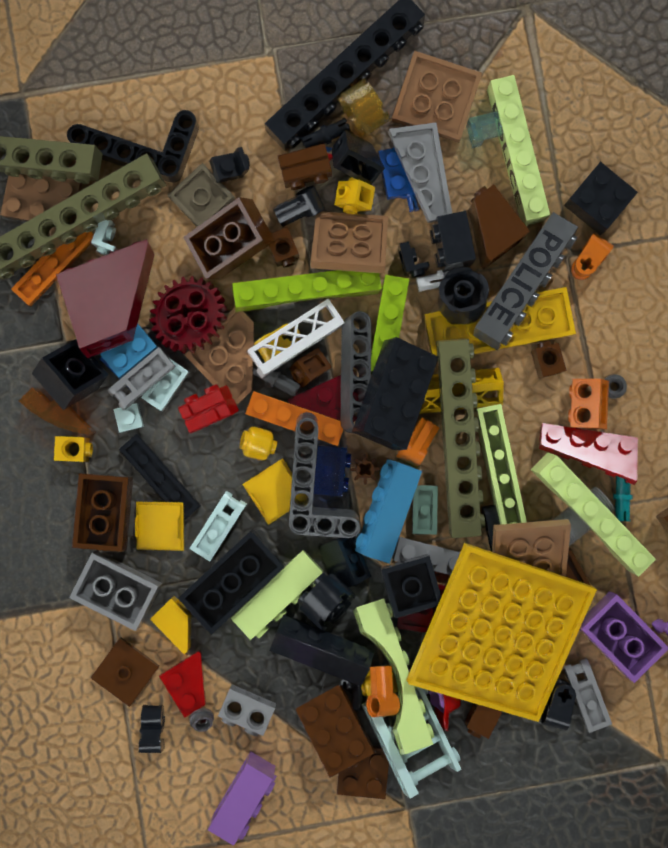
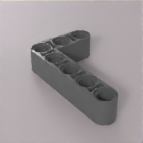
(360, 361)
(306, 486)

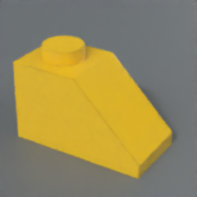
(175, 623)

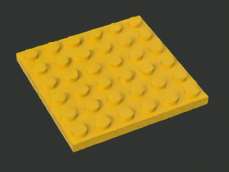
(501, 633)

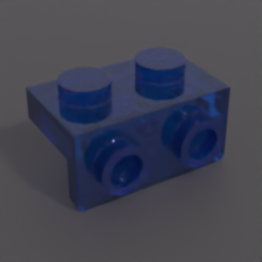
(331, 471)

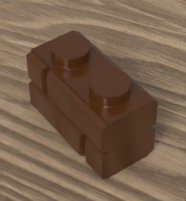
(305, 167)

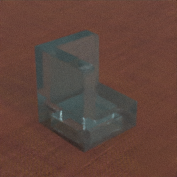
(483, 128)

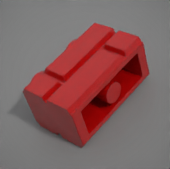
(207, 409)

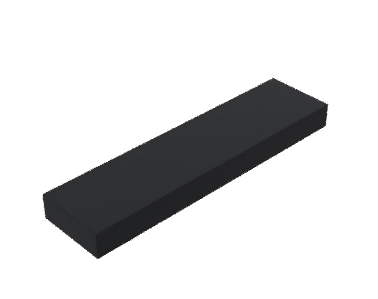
(158, 474)

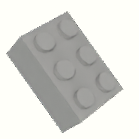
(115, 590)

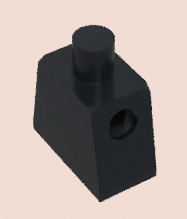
(356, 158)

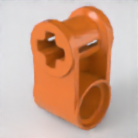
(592, 255)

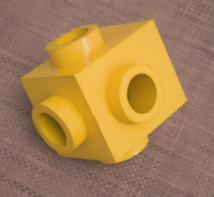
(354, 196)

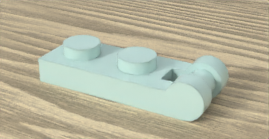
(217, 527)

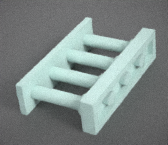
(386, 738)

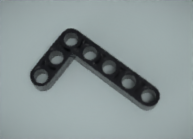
(161, 159)

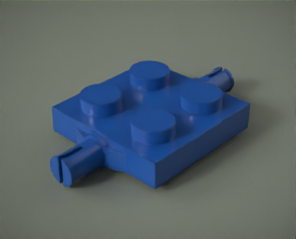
(396, 180)

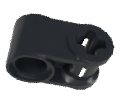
(559, 708)

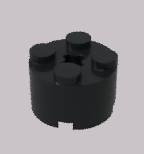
(463, 296)
(326, 600)

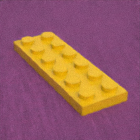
(544, 321)

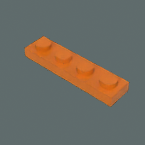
(44, 271)
(286, 414)

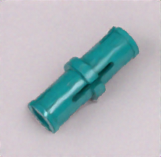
(622, 499)

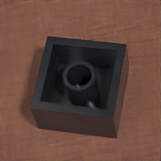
(600, 198)
(453, 241)
(69, 374)
(411, 585)

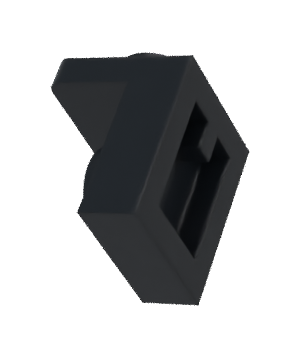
(230, 165)
(407, 258)

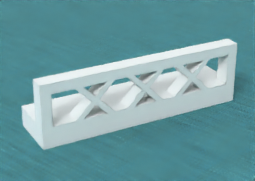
(296, 348)

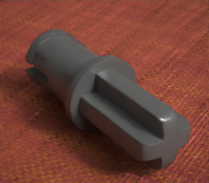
(281, 382)

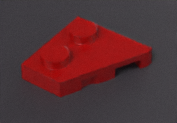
(186, 684)

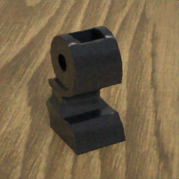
(151, 728)

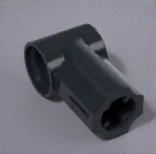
(304, 204)

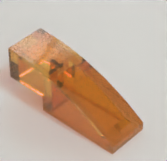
(51, 412)

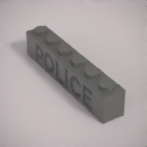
(525, 280)

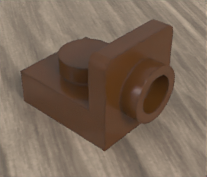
(309, 367)

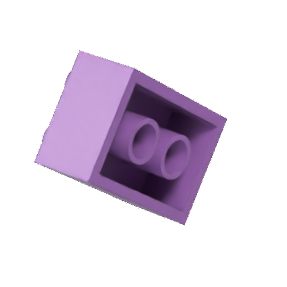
(622, 636)
(243, 799)

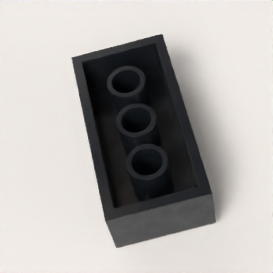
(395, 394)
(232, 581)

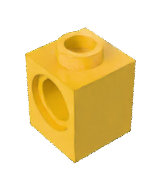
(63, 444)

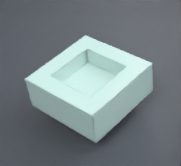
(129, 418)

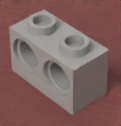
(250, 703)

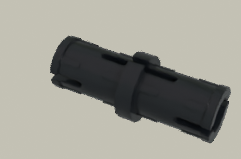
(326, 134)

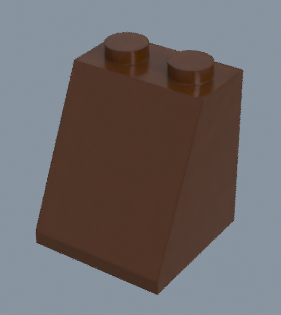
(494, 225)

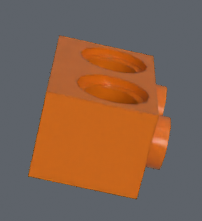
(596, 403)

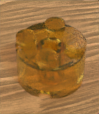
(364, 107)

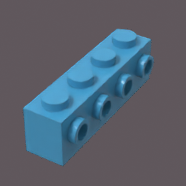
(387, 511)

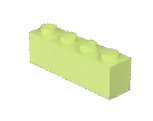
(276, 595)

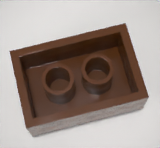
(229, 238)
(102, 512)
(335, 730)

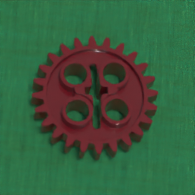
(188, 314)

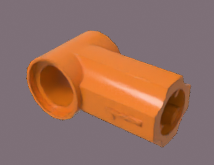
(419, 442)
(382, 699)

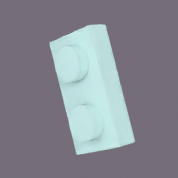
(164, 390)

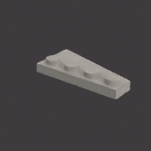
(423, 163)

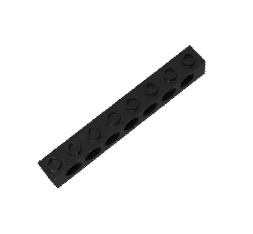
(402, 12)

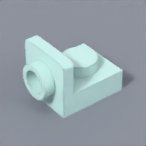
(104, 233)

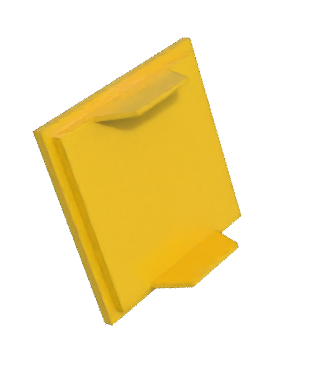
(272, 491)
(159, 525)

